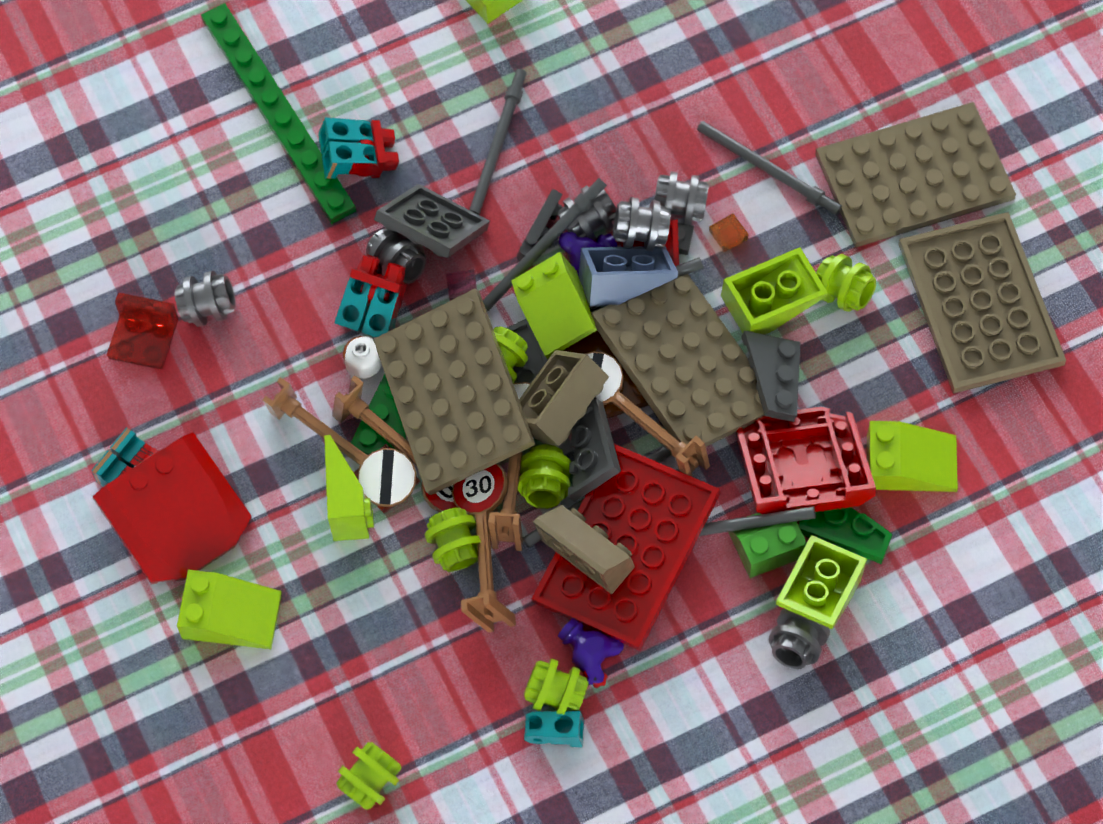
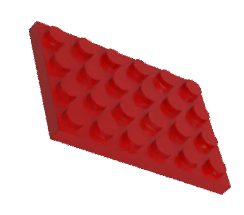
(656, 518)

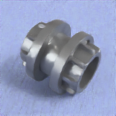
(682, 197)
(599, 214)
(641, 224)
(397, 249)
(210, 297)
(797, 640)

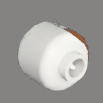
(361, 357)

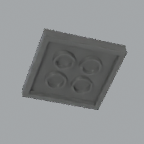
(432, 221)

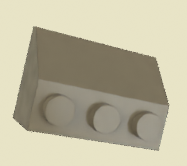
(561, 395)
(585, 546)

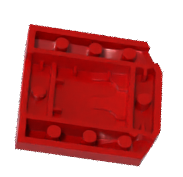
(806, 462)
(174, 511)

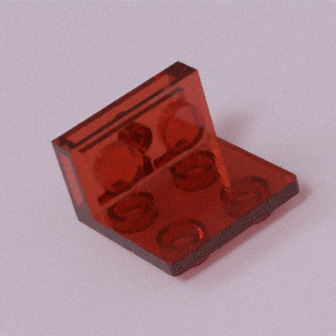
(142, 331)

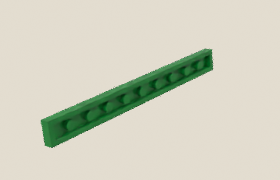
(277, 112)

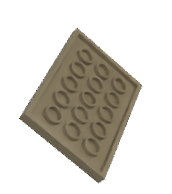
(915, 174)
(981, 302)
(683, 361)
(453, 392)

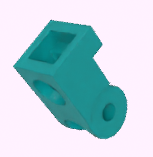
(548, 727)

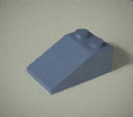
(623, 273)

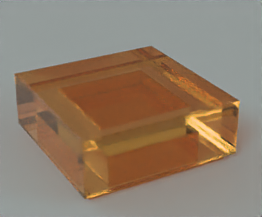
(728, 232)

